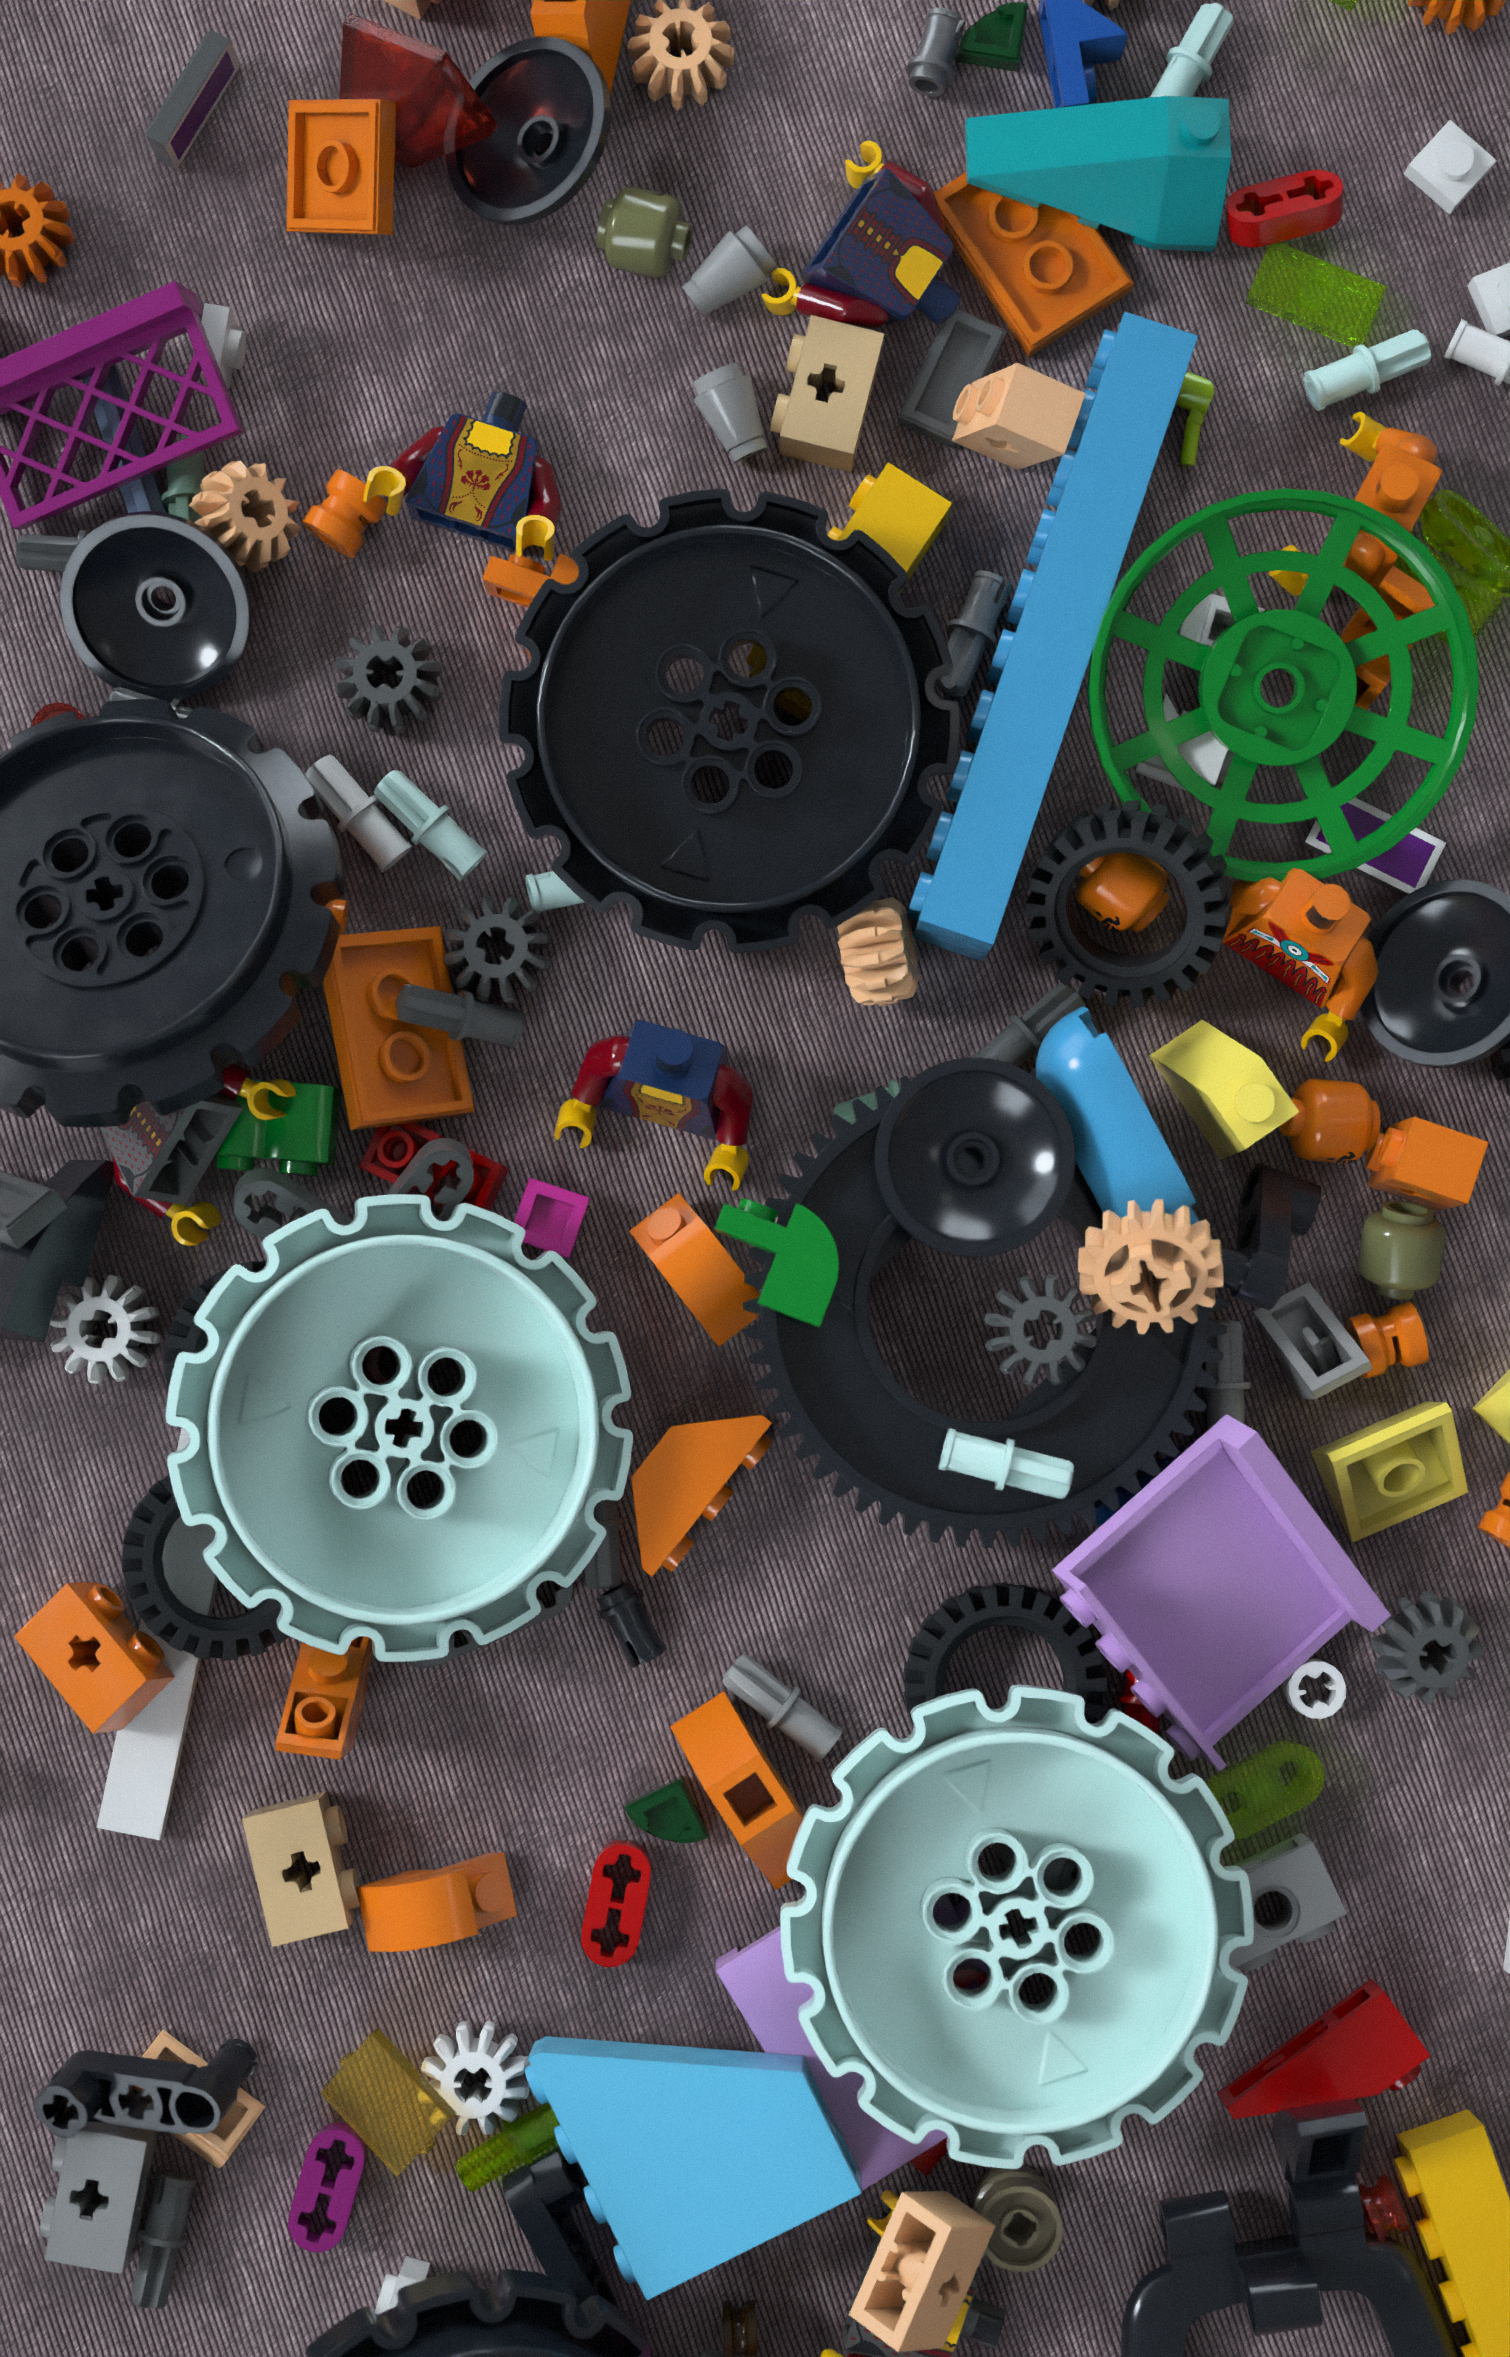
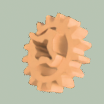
(1150, 1266)

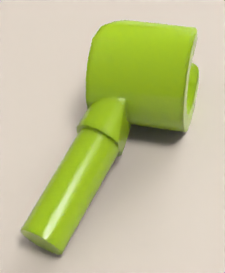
(1195, 397)

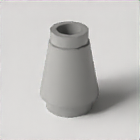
(729, 271)
(731, 410)

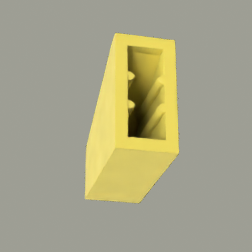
(1223, 1088)

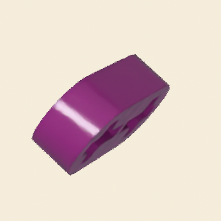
(313, 2183)

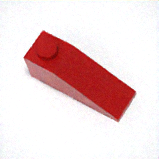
(1342, 2054)

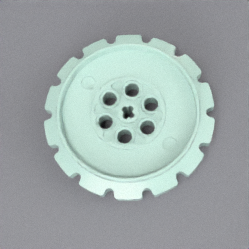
(373, 1559)
(1118, 2017)

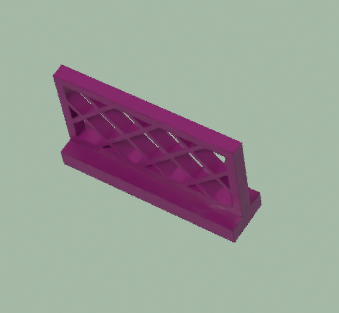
(93, 349)

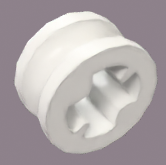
(1315, 1708)

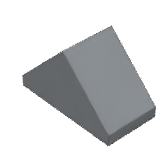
(1311, 1343)

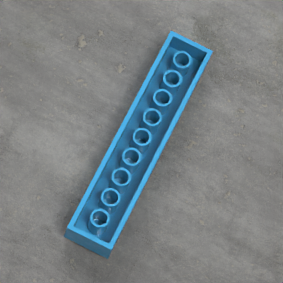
(1057, 624)

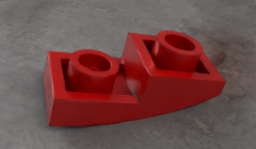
(396, 1146)

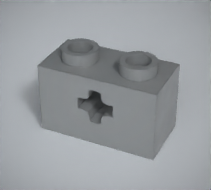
(92, 2231)

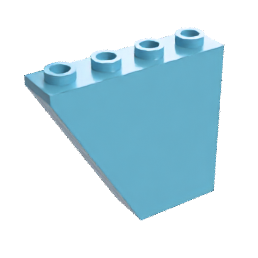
(692, 2148)

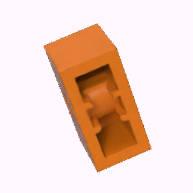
(1425, 1163)
(66, 1649)

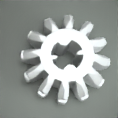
(116, 1350)
(473, 2054)

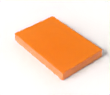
(1032, 262)
(390, 1066)

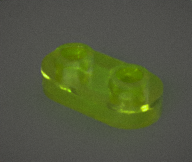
(1470, 538)
(1262, 1794)

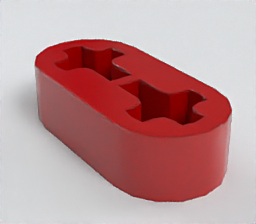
(1284, 208)
(601, 1899)

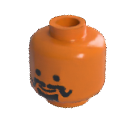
(1123, 890)
(1333, 1121)

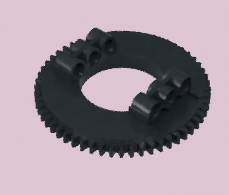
(891, 1444)

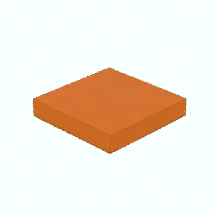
(341, 166)

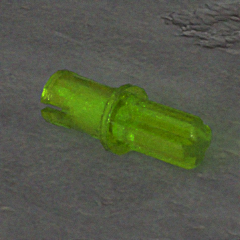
(517, 2143)

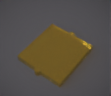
(387, 2102)

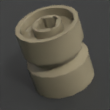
(1024, 2217)

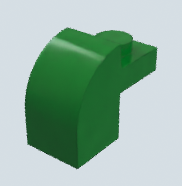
(804, 1262)

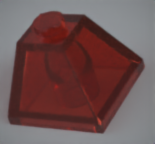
(433, 98)

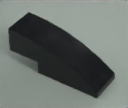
(56, 1254)
(1320, 2140)

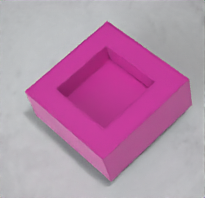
(551, 1217)

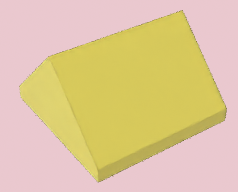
(1393, 1469)

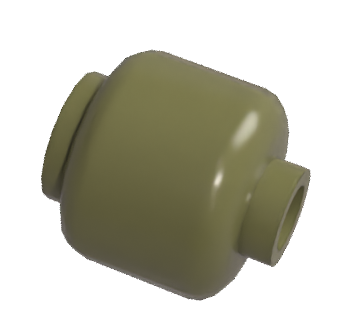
(643, 232)
(1402, 1249)

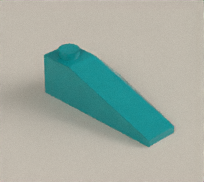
(1124, 164)

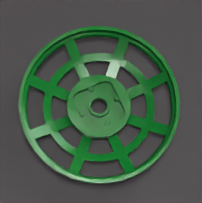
(1319, 669)

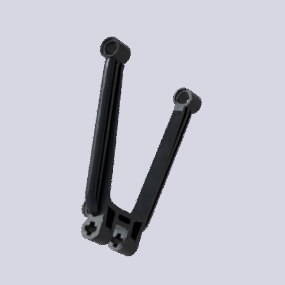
(1281, 2274)

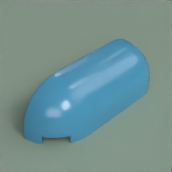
(1109, 1122)

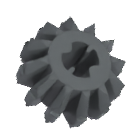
(383, 700)
(517, 938)
(1030, 1310)
(1451, 1642)

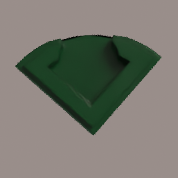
(995, 38)
(669, 1813)

